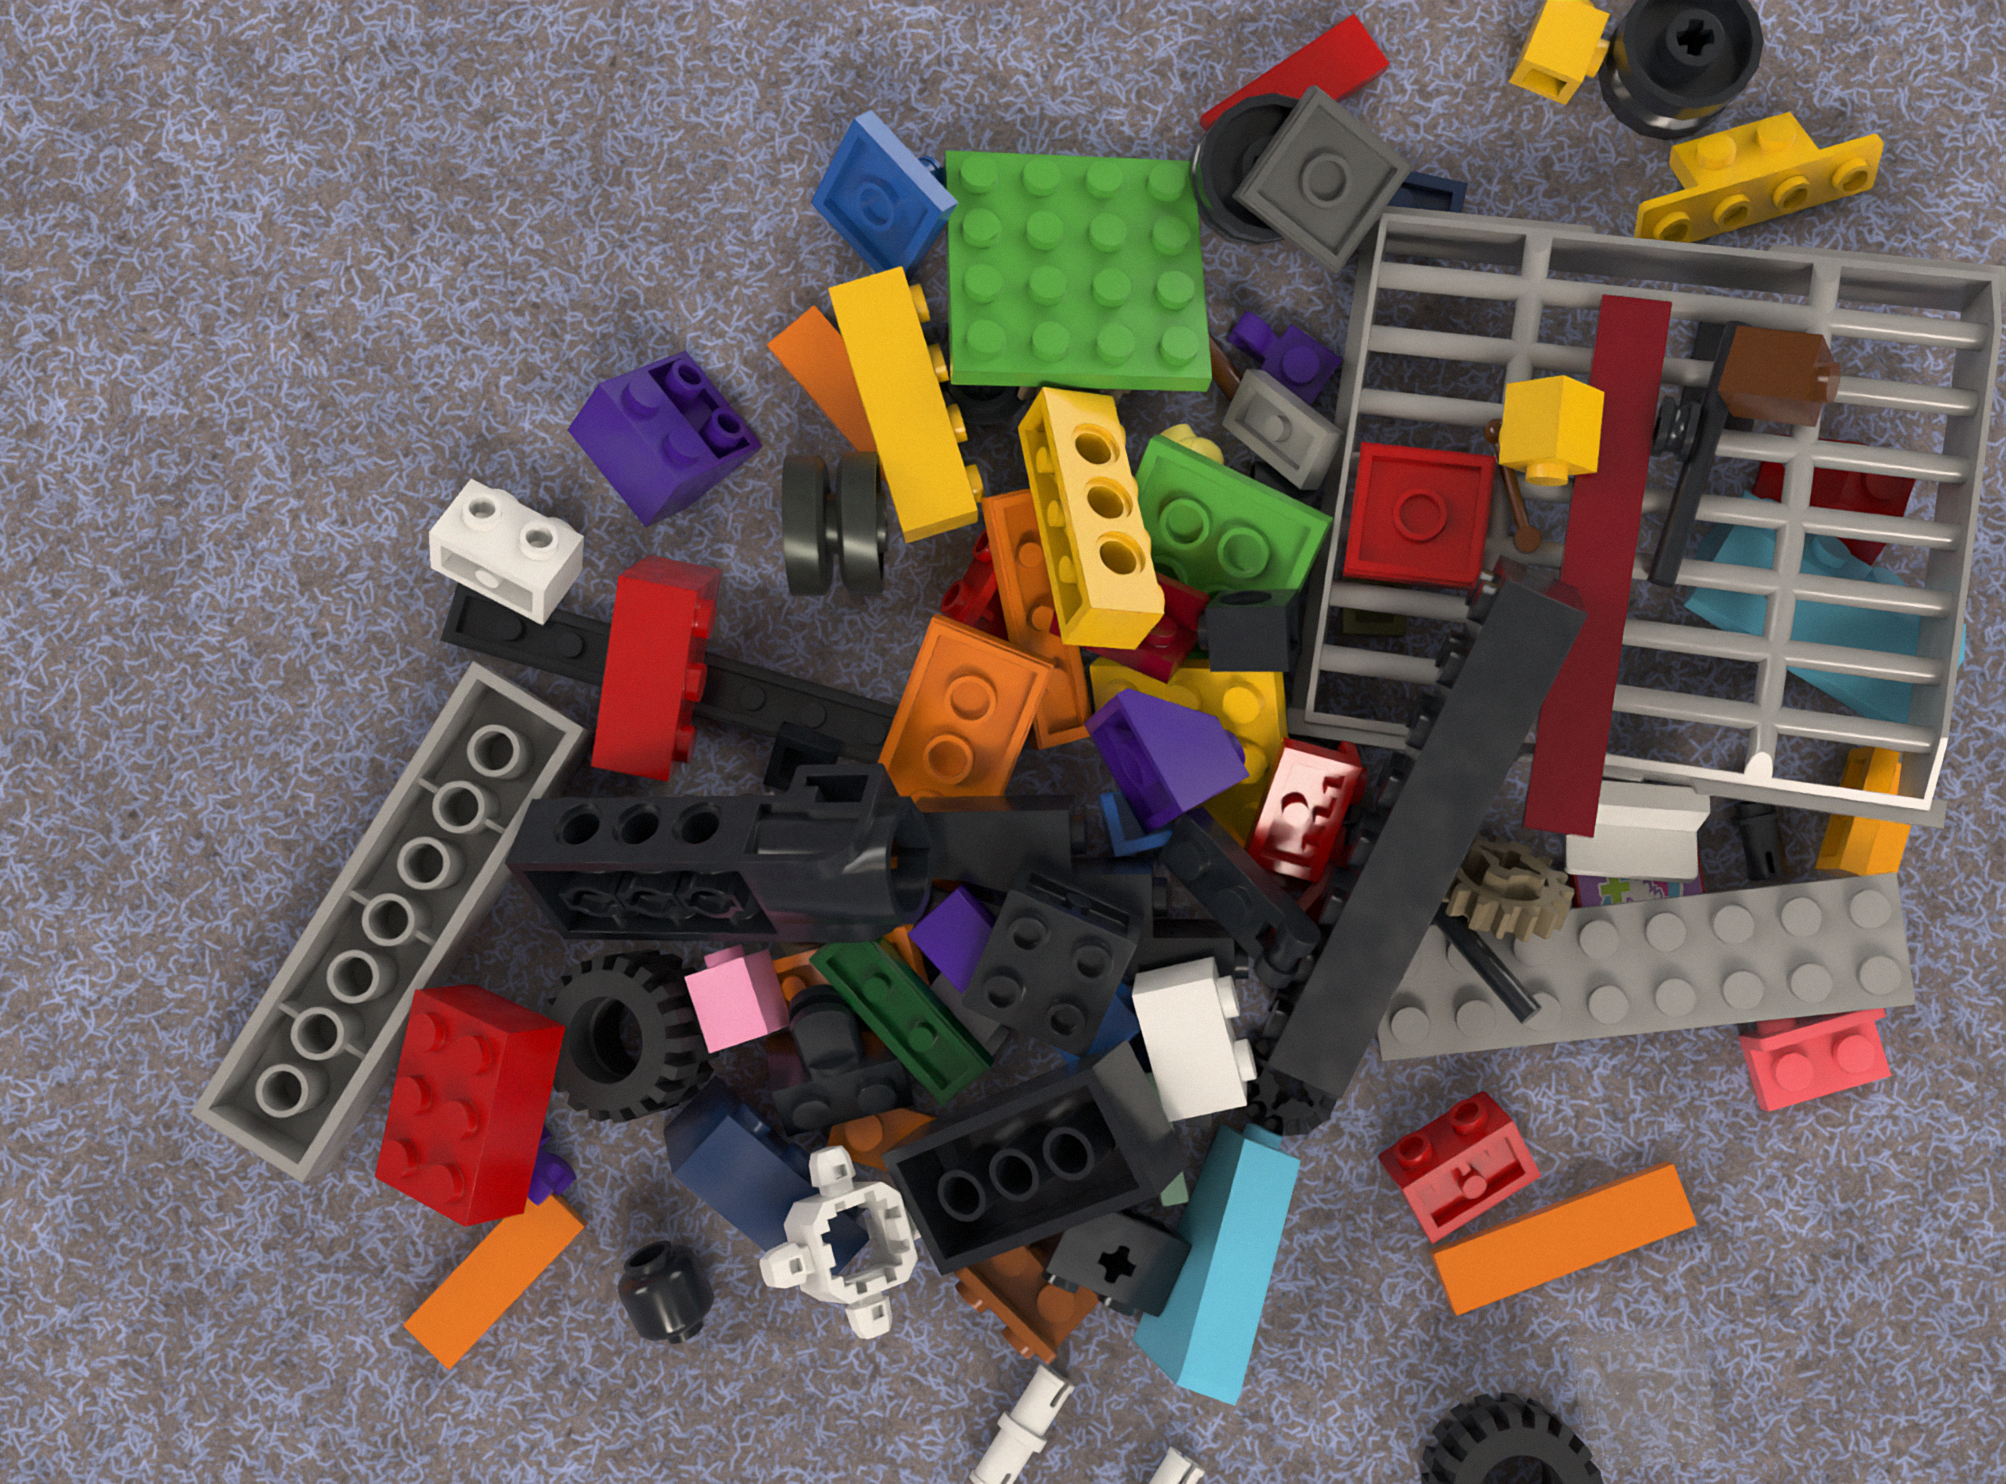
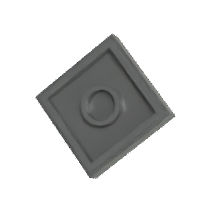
(1323, 180)

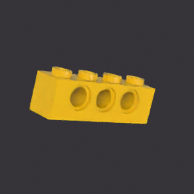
(1090, 520)

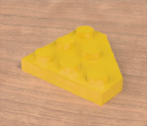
(1244, 704)

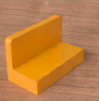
(1861, 844)

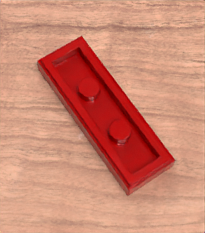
(1335, 62)

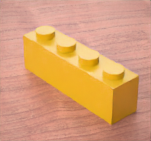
(905, 404)

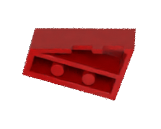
(655, 667)

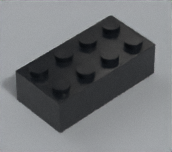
(1036, 1159)

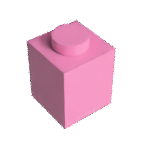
(737, 997)

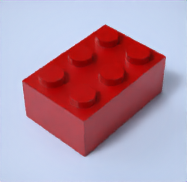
(469, 1103)

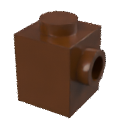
(1779, 376)

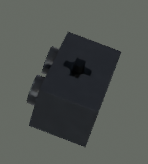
(1137, 1273)

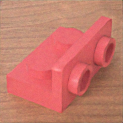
(1813, 1056)

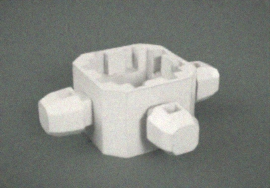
(808, 1260)

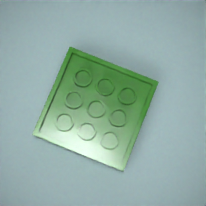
(1074, 273)

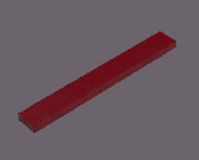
(1600, 563)

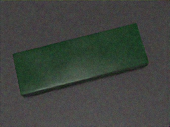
(905, 1015)

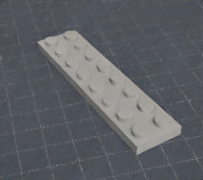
(1665, 968)

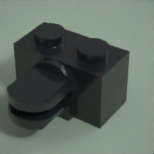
(831, 1065)

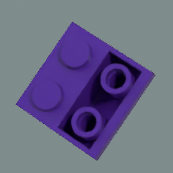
(662, 436)

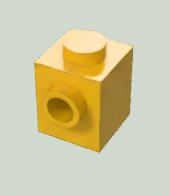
(1561, 49)
(1551, 429)

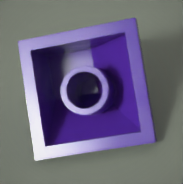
(1164, 755)

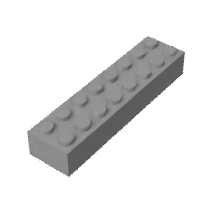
(392, 925)

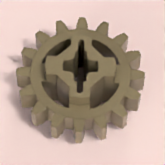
(1509, 890)

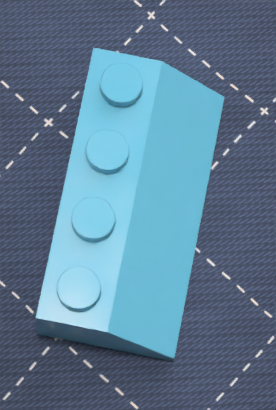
(1815, 620)

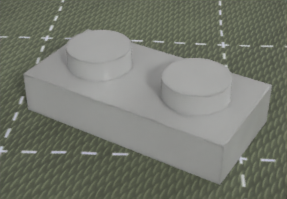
(1283, 429)

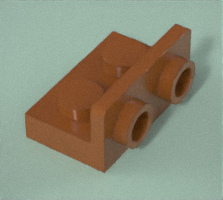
(1030, 1306)

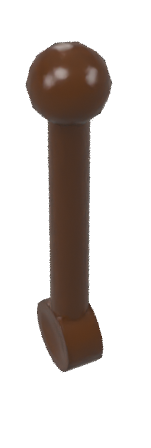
(1527, 538)

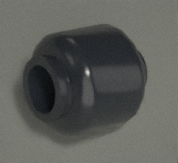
(665, 1292)

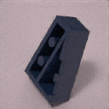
(750, 1172)

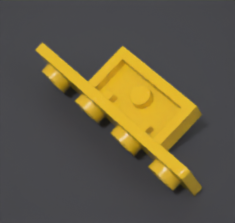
(1754, 177)

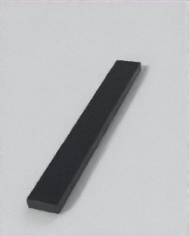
(732, 691)

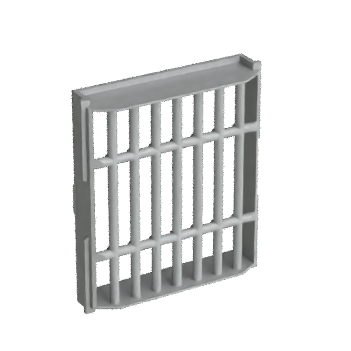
(1783, 269)

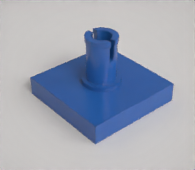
(884, 197)

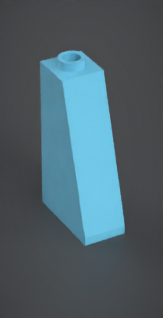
(1221, 1289)

